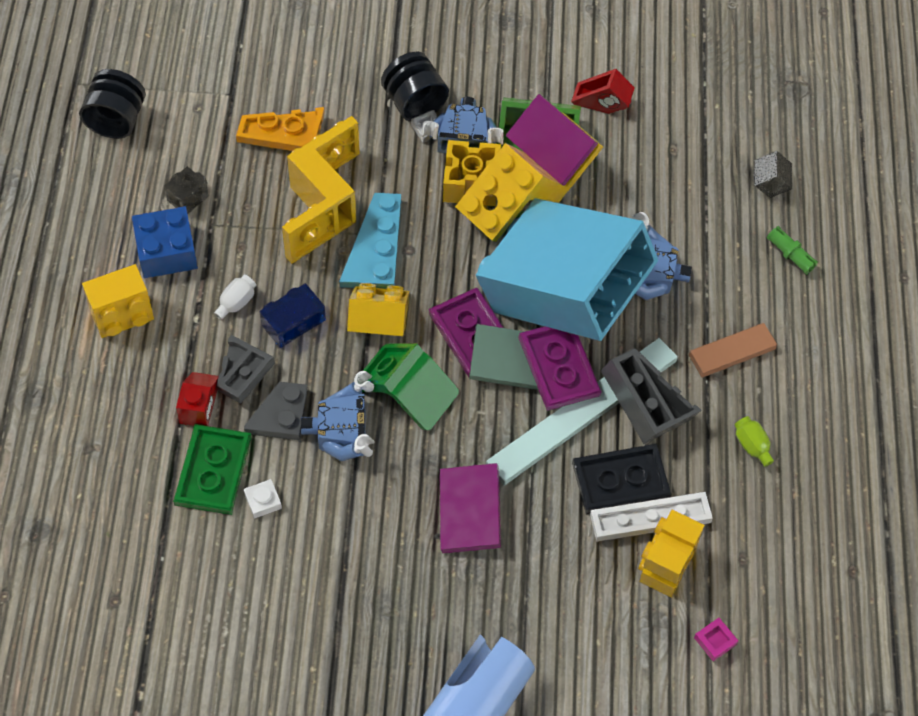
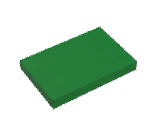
(212, 469)

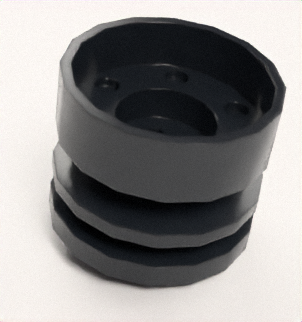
(414, 85)
(112, 103)

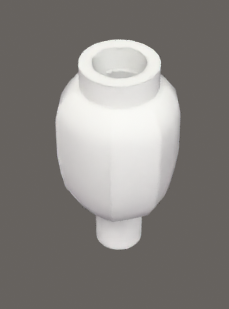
(235, 296)

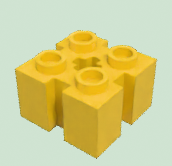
(463, 168)
(669, 552)

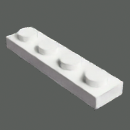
(644, 516)

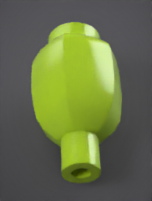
(754, 439)

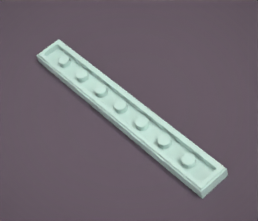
(567, 422)

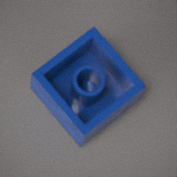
(164, 242)

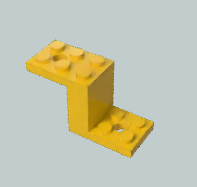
(514, 181)
(321, 189)

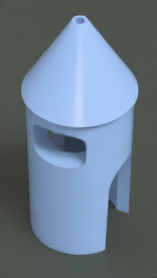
(484, 681)

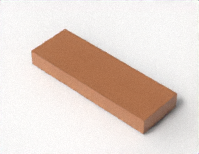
(732, 350)

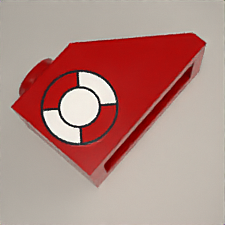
(604, 92)
(197, 399)

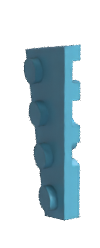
(376, 245)

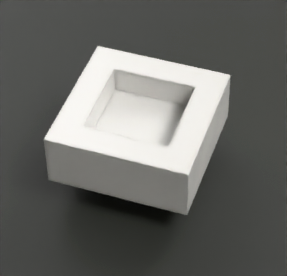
(262, 498)

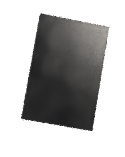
(621, 477)

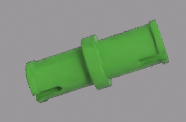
(792, 250)

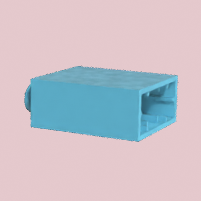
(567, 268)

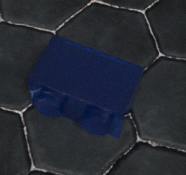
(292, 315)

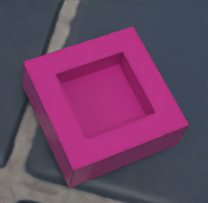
(716, 639)

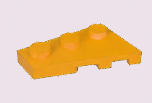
(282, 130)

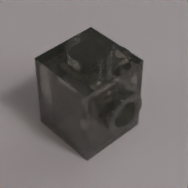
(773, 174)
(186, 189)

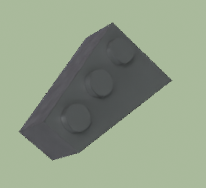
(646, 396)

